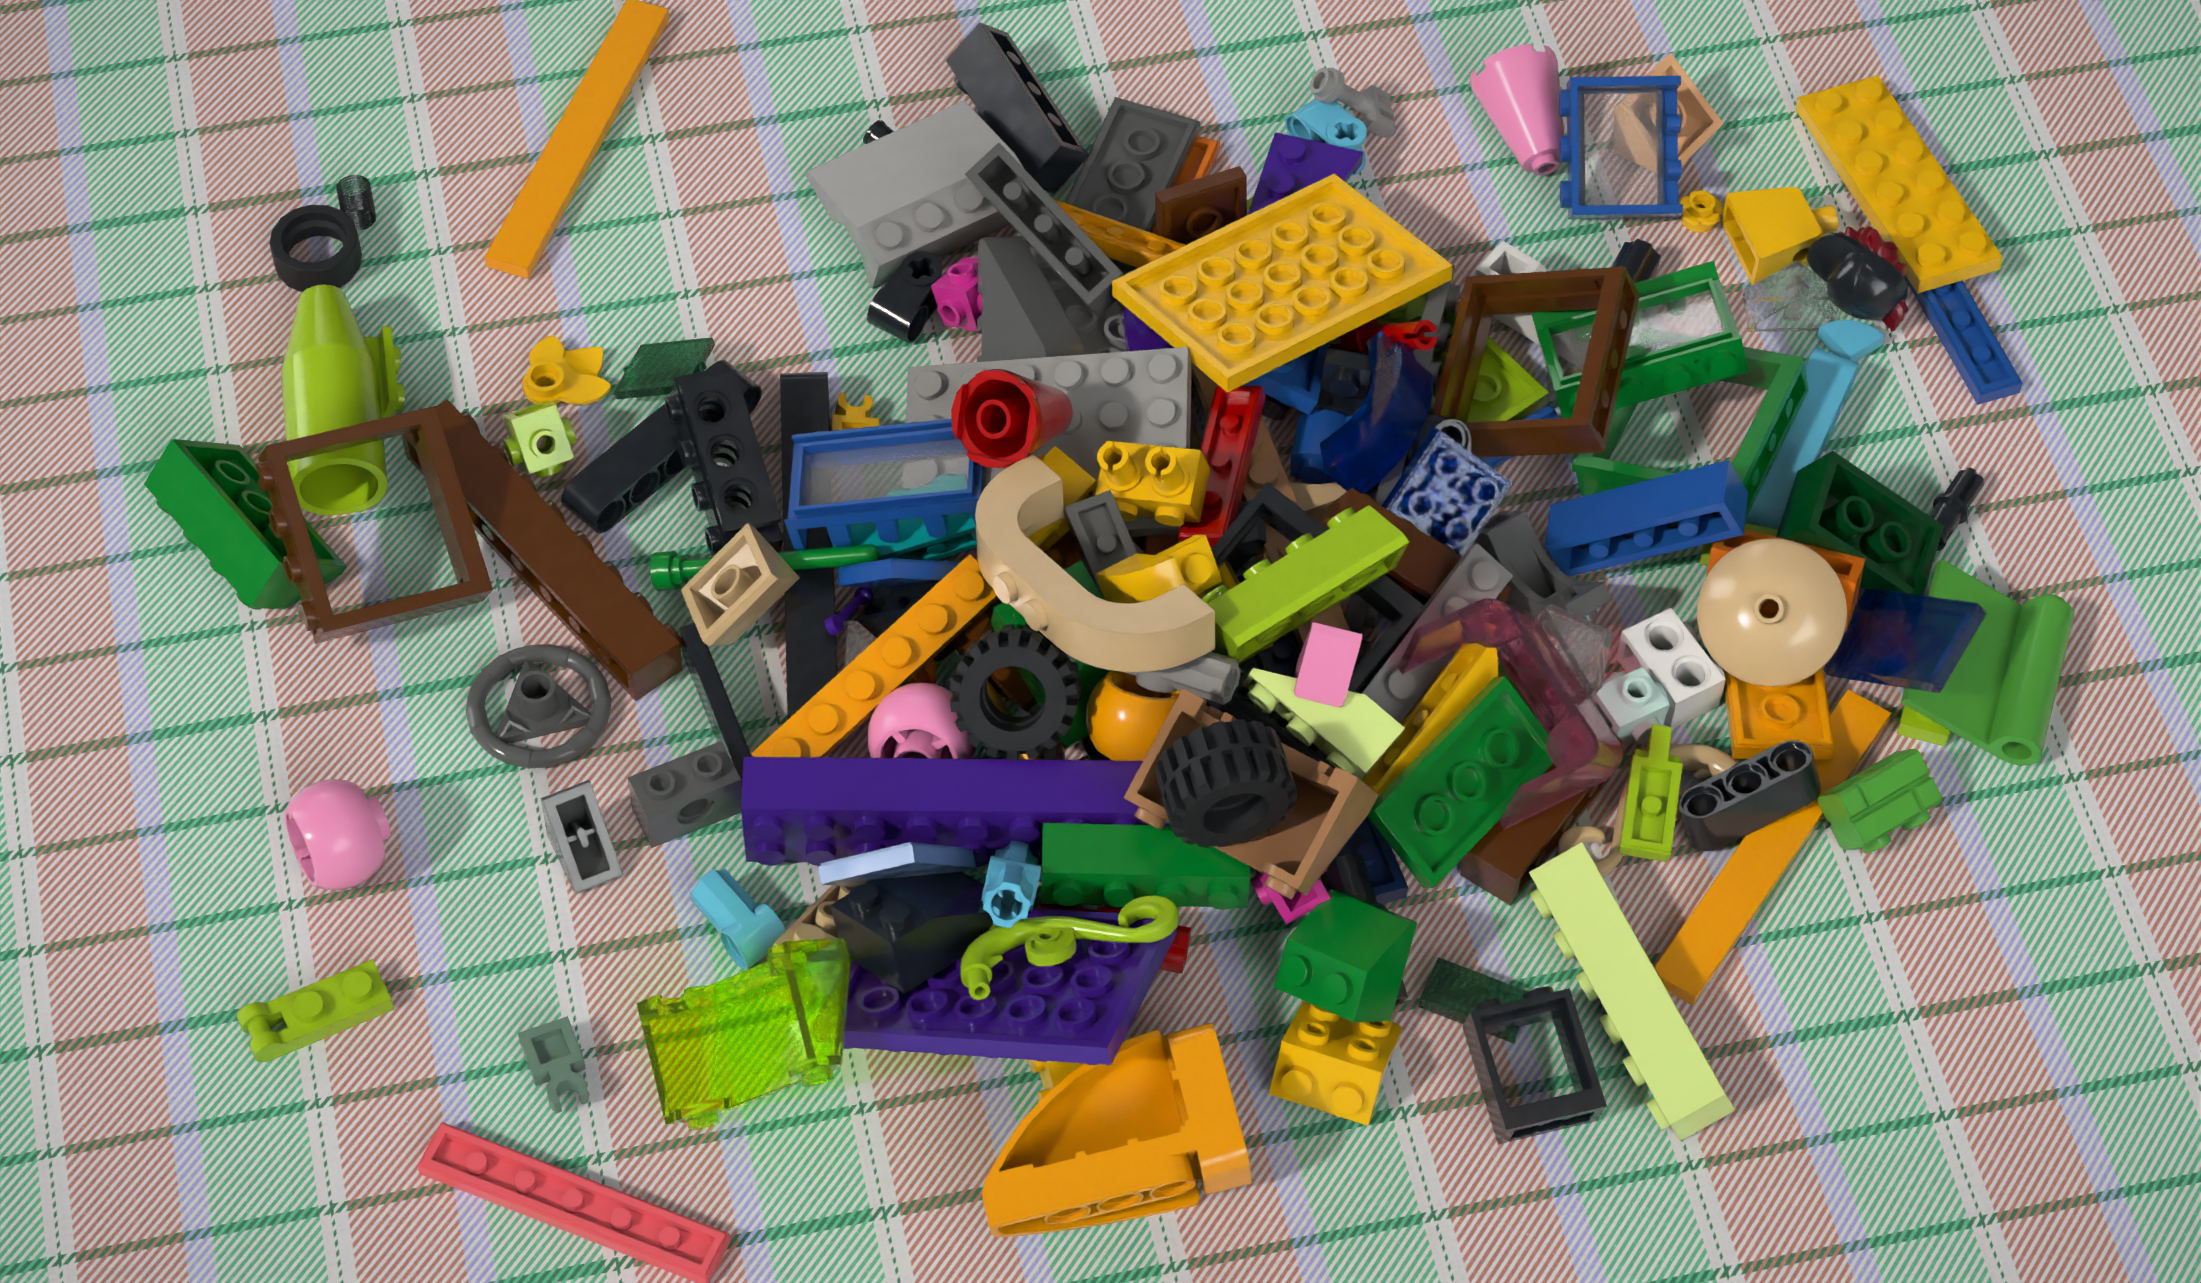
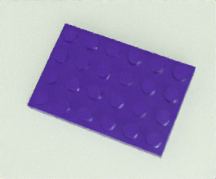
(1032, 1011)

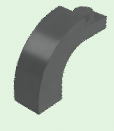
(1535, 577)

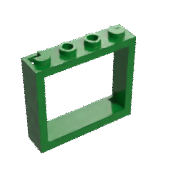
(1787, 387)

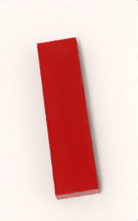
(1228, 451)

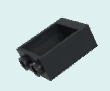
(1549, 1114)

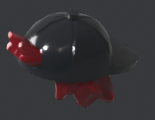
(1862, 274)

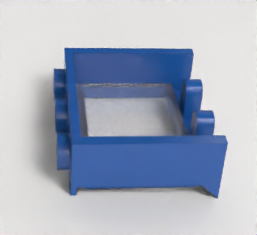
(1621, 147)

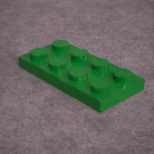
(1462, 782)

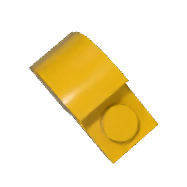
(1150, 576)

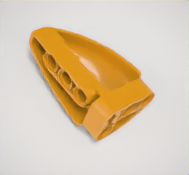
(1122, 1140)

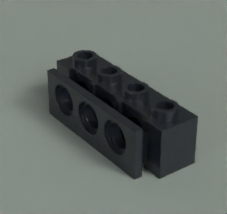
(727, 440)

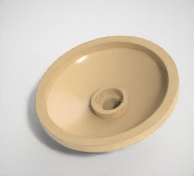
(1781, 647)

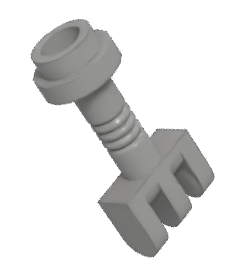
(1372, 102)

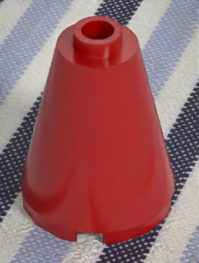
(1007, 417)

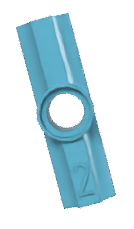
(1011, 884)

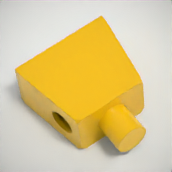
(1773, 228)

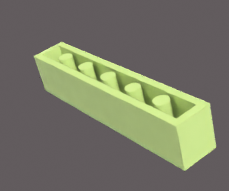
(1632, 993)

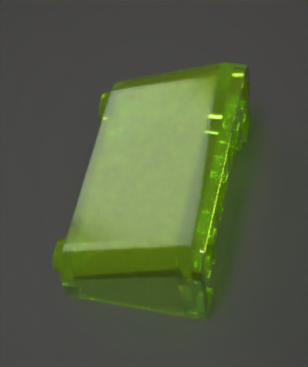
(749, 1032)

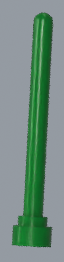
(671, 570)

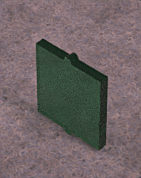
(658, 363)

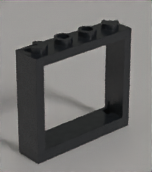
(1293, 523)

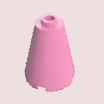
(1523, 103)

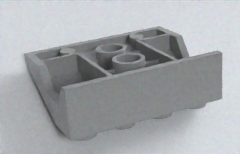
(912, 190)

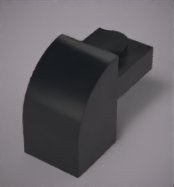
(1344, 381)

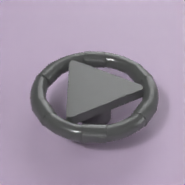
(538, 707)

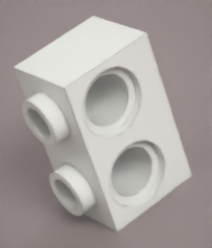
(1678, 664)

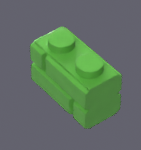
(1880, 800)

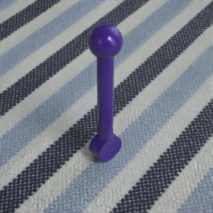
(834, 623)

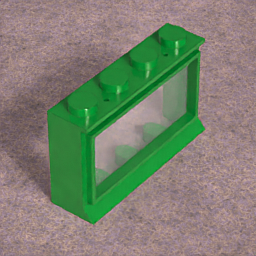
(1676, 343)

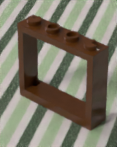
(1587, 431)
(449, 506)

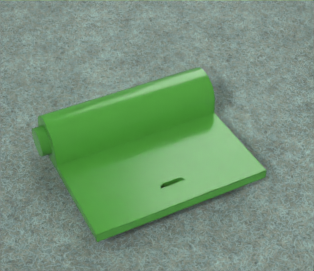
(2007, 674)

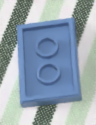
(895, 862)

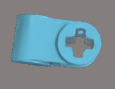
(1328, 125)

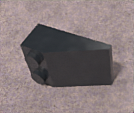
(911, 925)

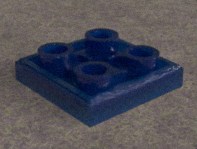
(1447, 492)

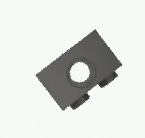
(686, 794)

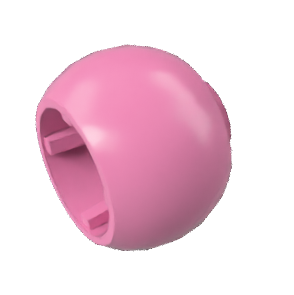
(917, 724)
(336, 833)

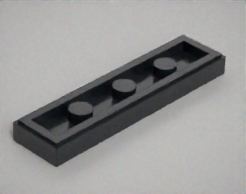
(713, 696)

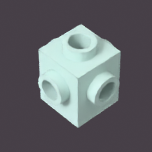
(1632, 705)

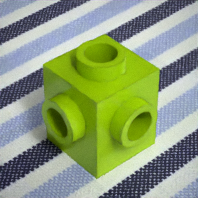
(525, 429)

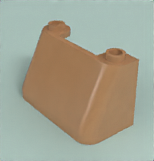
(1303, 845)

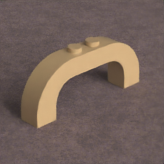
(1089, 629)

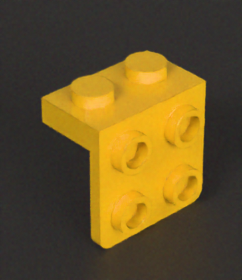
(1334, 1062)

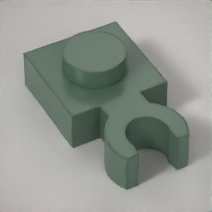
(555, 1058)

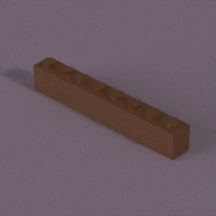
(557, 561)

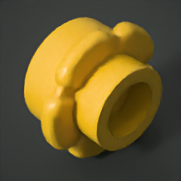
(1700, 211)

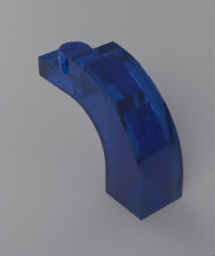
(1386, 421)

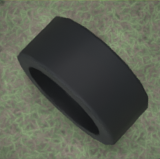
(311, 222)

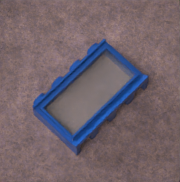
(880, 478)

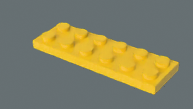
(1898, 183)

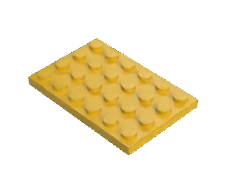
(1281, 281)

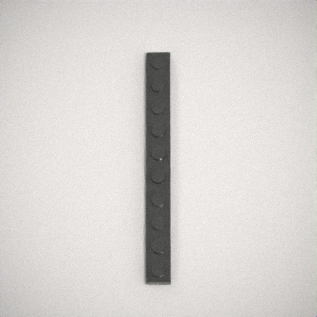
(1439, 301)

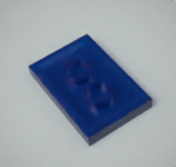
(1905, 640)

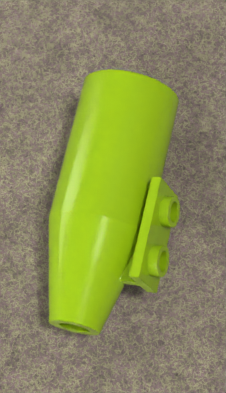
(333, 382)

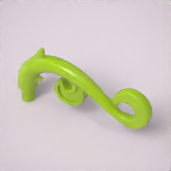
(1053, 938)

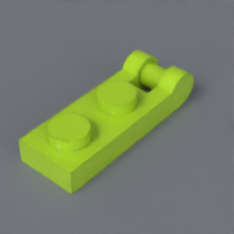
(315, 1011)

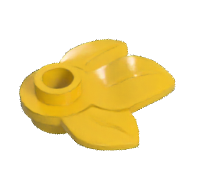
(569, 374)

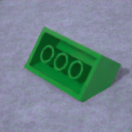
(224, 512)
(1133, 861)

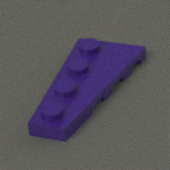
(1299, 163)

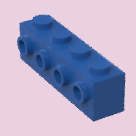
(1647, 519)

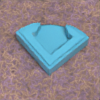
(1850, 338)

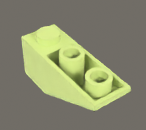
(1349, 735)

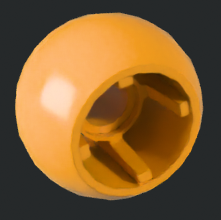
(1125, 716)

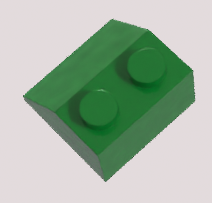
(1347, 958)

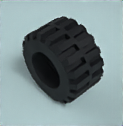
(1007, 732)
(1225, 783)

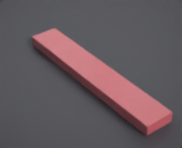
(574, 1203)

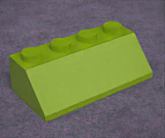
(1304, 582)

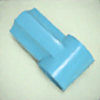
(743, 925)

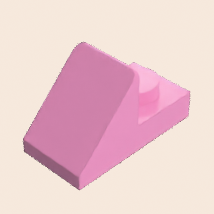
(1326, 664)

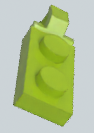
(1651, 799)

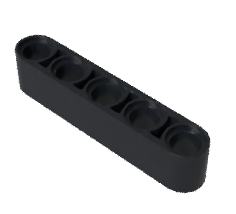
(635, 466)

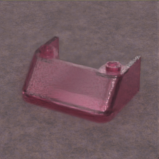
(1578, 734)

